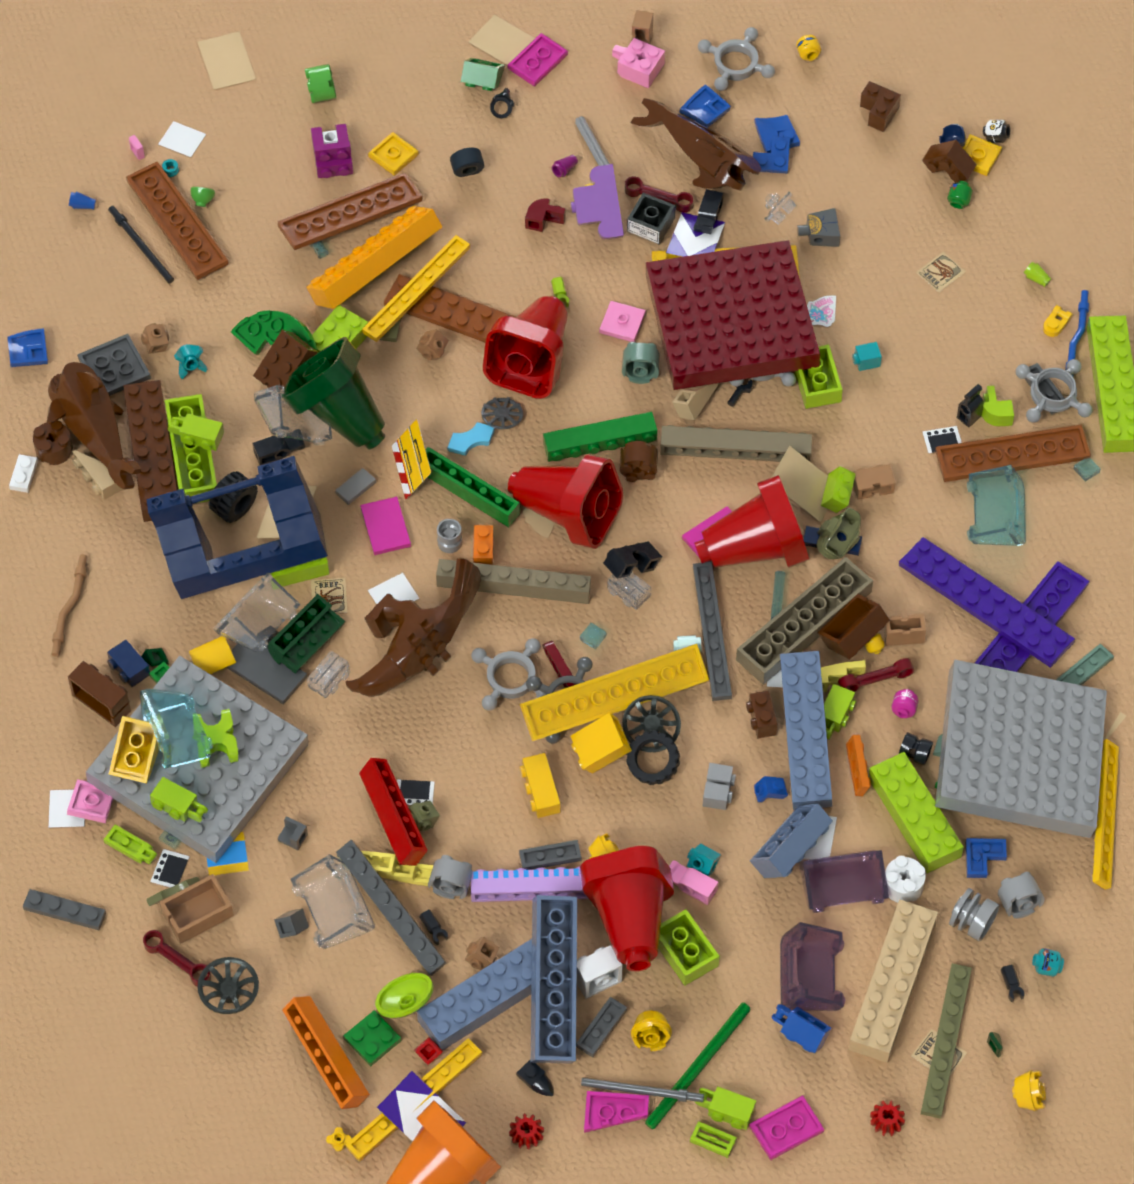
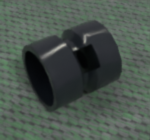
(916, 748)

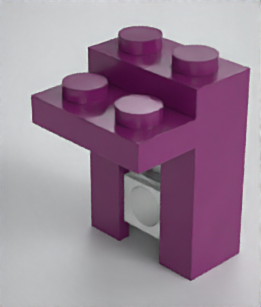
(332, 152)

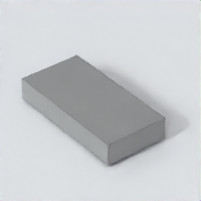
(355, 486)

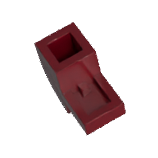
(542, 211)

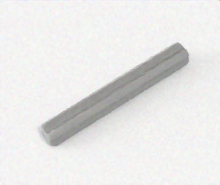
(591, 141)

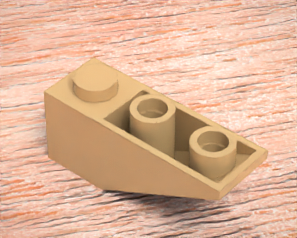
(692, 400)
(96, 473)

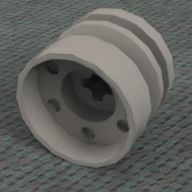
(975, 915)

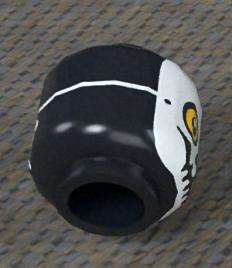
(996, 131)

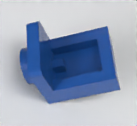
(770, 788)

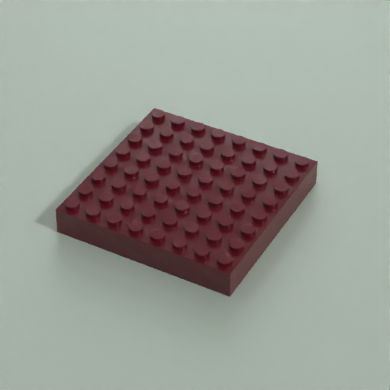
(732, 315)

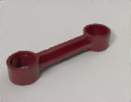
(660, 194)
(900, 669)
(174, 956)

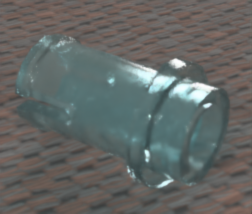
(320, 249)

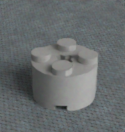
(450, 877)
(1020, 895)

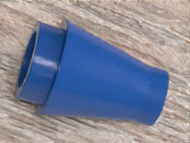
(81, 201)

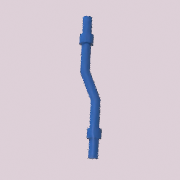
(1083, 308)

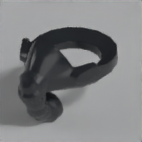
(503, 96)

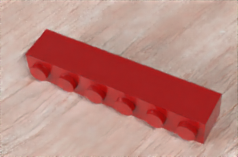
(393, 811)

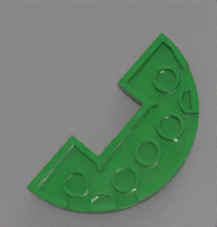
(266, 326)

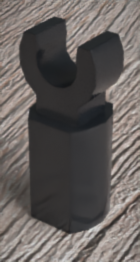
(433, 926)
(1012, 982)

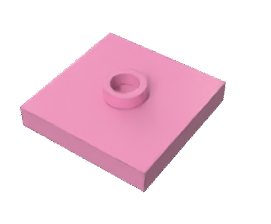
(622, 321)
(89, 802)

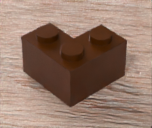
(881, 104)
(951, 158)

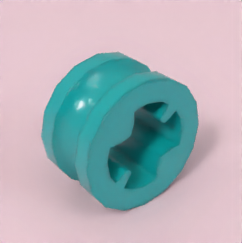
(170, 163)

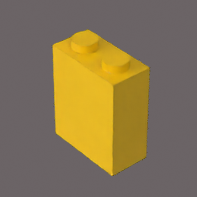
(600, 743)

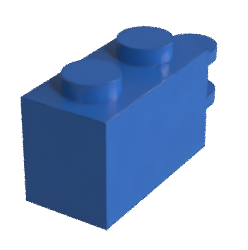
(802, 1027)

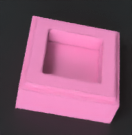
(136, 147)

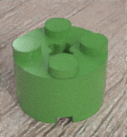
(320, 83)

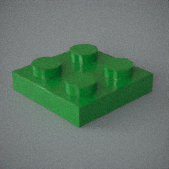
(372, 1038)

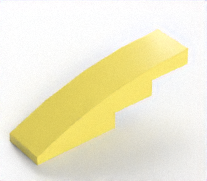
(832, 673)
(389, 868)

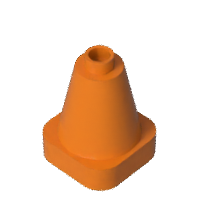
(443, 1153)

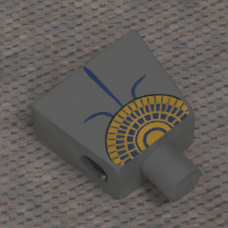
(821, 228)

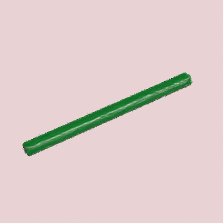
(699, 1063)

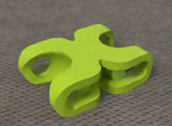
(221, 737)

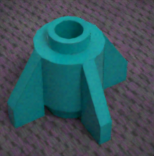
(189, 359)

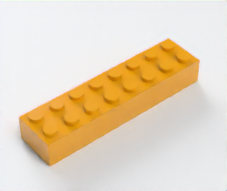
(374, 256)

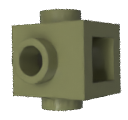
(424, 815)

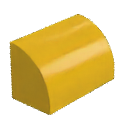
(213, 655)

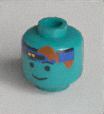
(1048, 962)

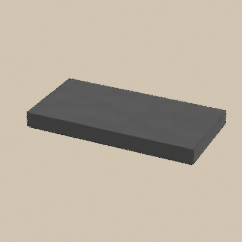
(266, 673)

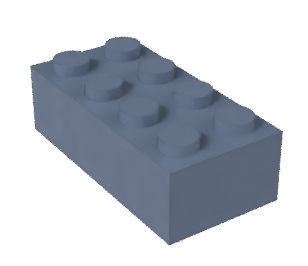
(791, 841)

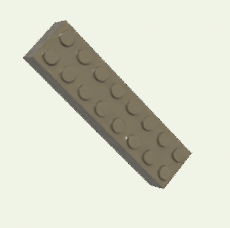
(801, 620)

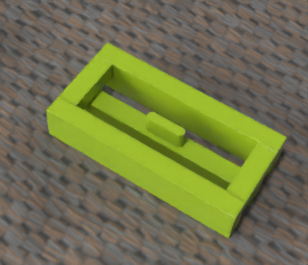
(732, 1139)

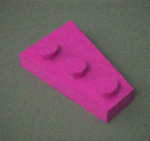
(613, 1109)

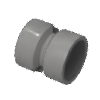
(449, 536)

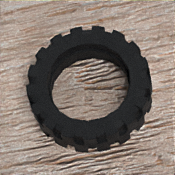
(667, 772)

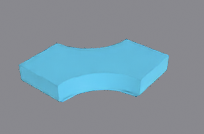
(463, 442)

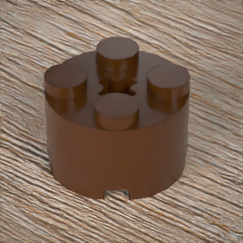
(52, 443)
(638, 461)

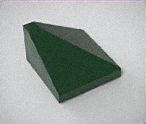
(155, 656)
(995, 1043)

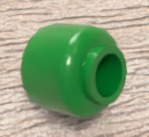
(960, 195)

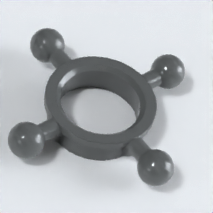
(534, 684)

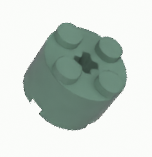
(640, 362)

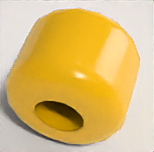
(875, 645)

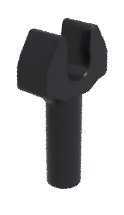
(739, 390)

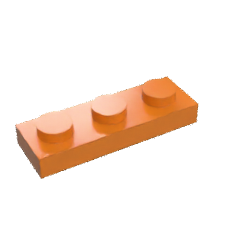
(858, 765)

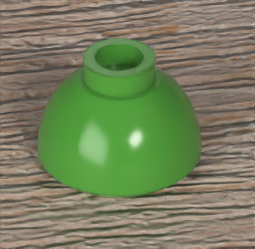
(202, 195)

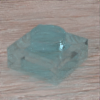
(593, 635)

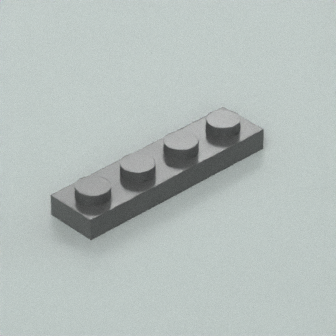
(64, 909)

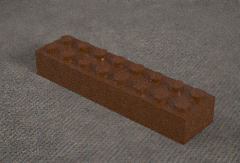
(150, 441)

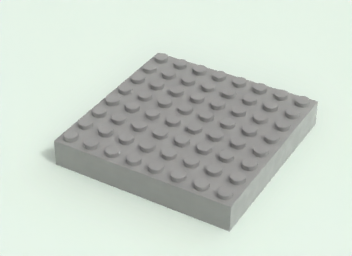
(1021, 749)
(226, 789)

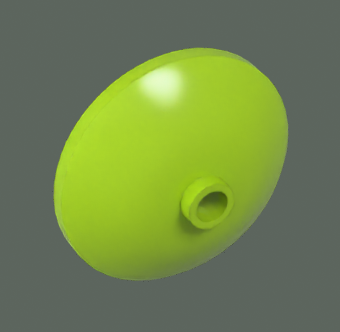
(404, 995)

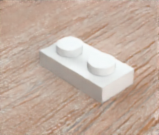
(23, 473)

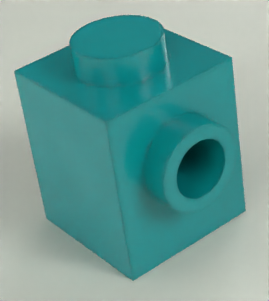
(703, 859)

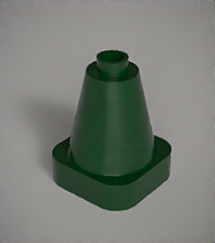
(337, 394)

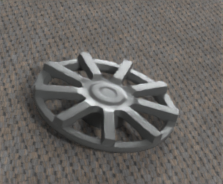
(502, 413)

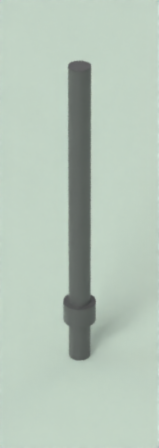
(682, 1095)

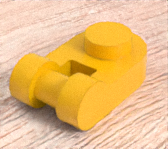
(1052, 326)

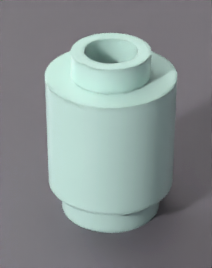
(685, 641)

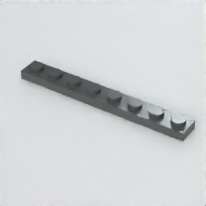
(712, 631)
(391, 907)

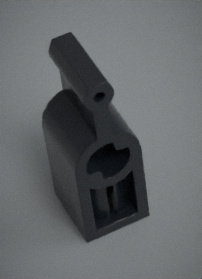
(709, 211)
(971, 407)
(275, 448)

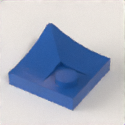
(705, 106)
(775, 127)
(27, 348)

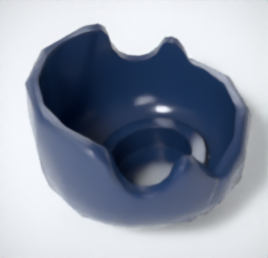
(953, 132)

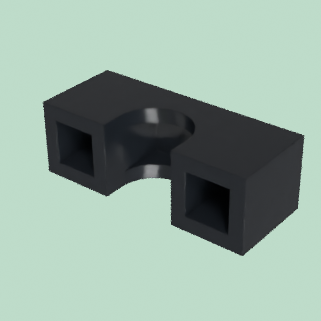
(624, 559)

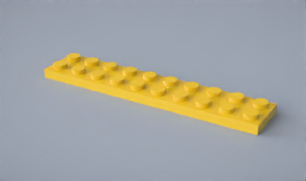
(613, 692)

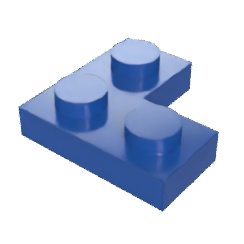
(778, 158)
(980, 851)

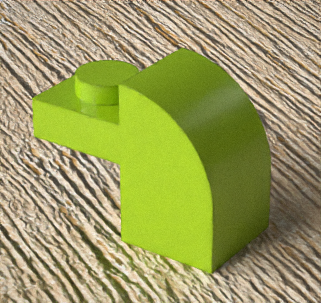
(997, 412)

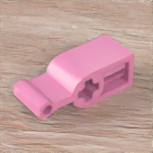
(693, 882)

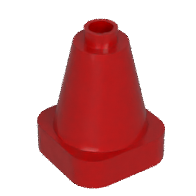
(527, 349)
(575, 497)
(756, 531)
(629, 896)

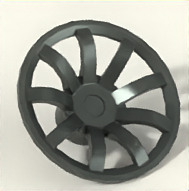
(651, 720)
(229, 987)

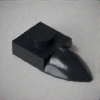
(536, 1079)

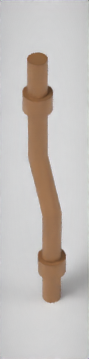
(58, 636)

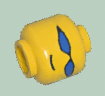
(808, 47)

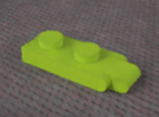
(130, 845)

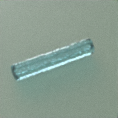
(778, 593)

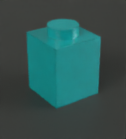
(867, 356)

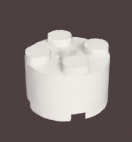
(905, 879)

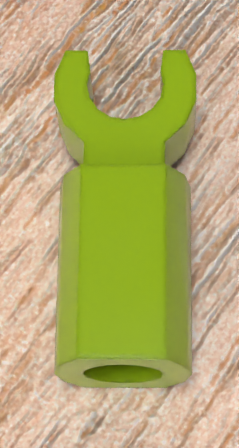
(559, 290)

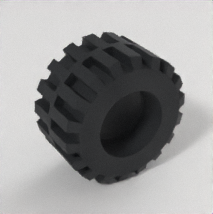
(234, 504)

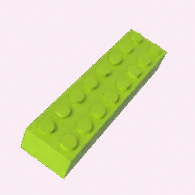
(1113, 381)

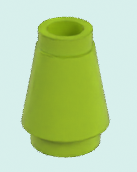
(1037, 274)

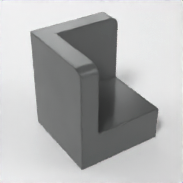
(293, 833)
(291, 923)

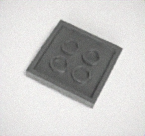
(116, 363)

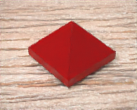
(428, 1050)

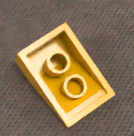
(134, 750)

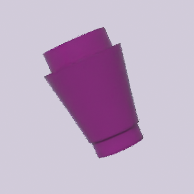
(563, 166)

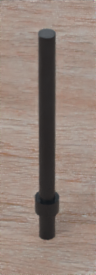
(121, 220)

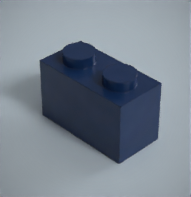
(128, 663)

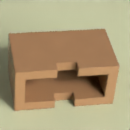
(643, 26)
(874, 480)
(905, 630)

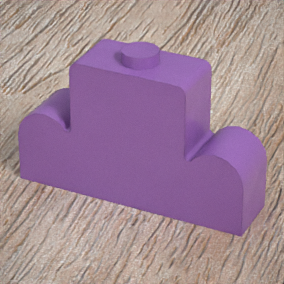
(599, 203)

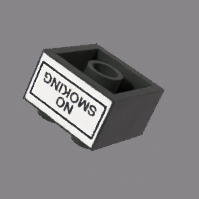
(651, 218)

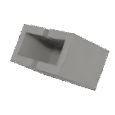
(718, 785)

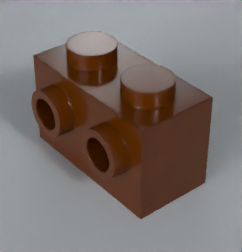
(762, 714)

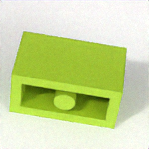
(838, 489)

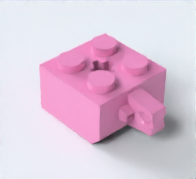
(639, 62)

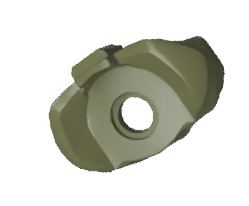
(847, 523)

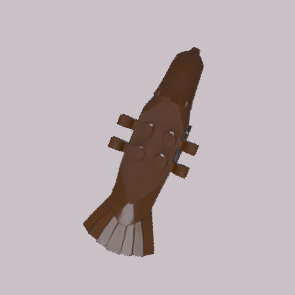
(420, 633)

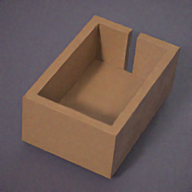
(196, 908)

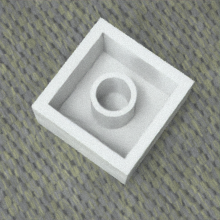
(598, 971)

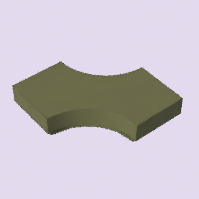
(155, 899)

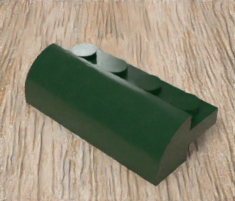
(305, 634)

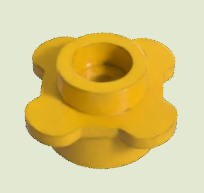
(332, 1139)

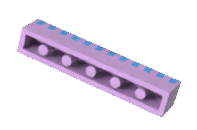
(525, 884)

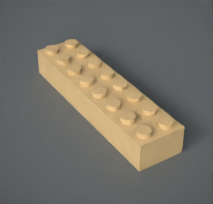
(893, 981)

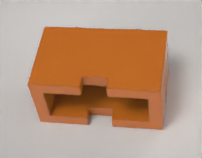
(483, 544)

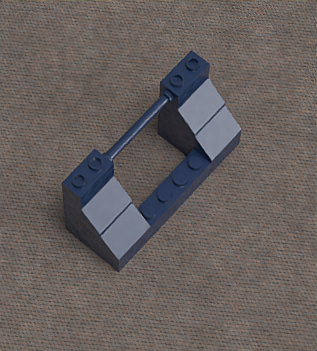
(190, 552)

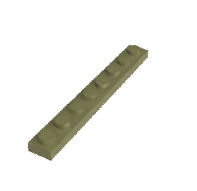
(946, 1041)

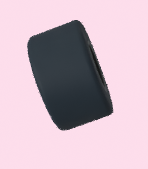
(467, 162)

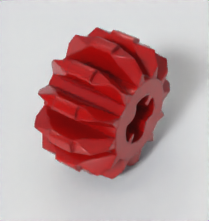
(886, 1111)
(530, 1124)

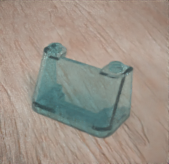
(998, 507)
(175, 726)

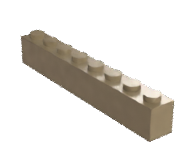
(732, 443)
(522, 582)

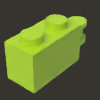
(198, 431)
(837, 707)
(176, 801)
(728, 1107)

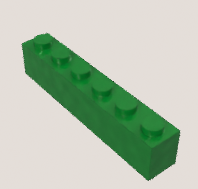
(599, 436)
(472, 489)

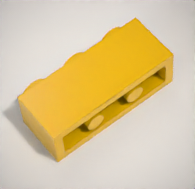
(540, 785)

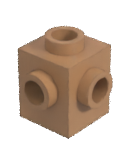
(155, 338)
(432, 344)
(481, 953)

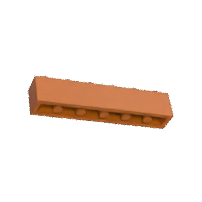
(325, 1052)

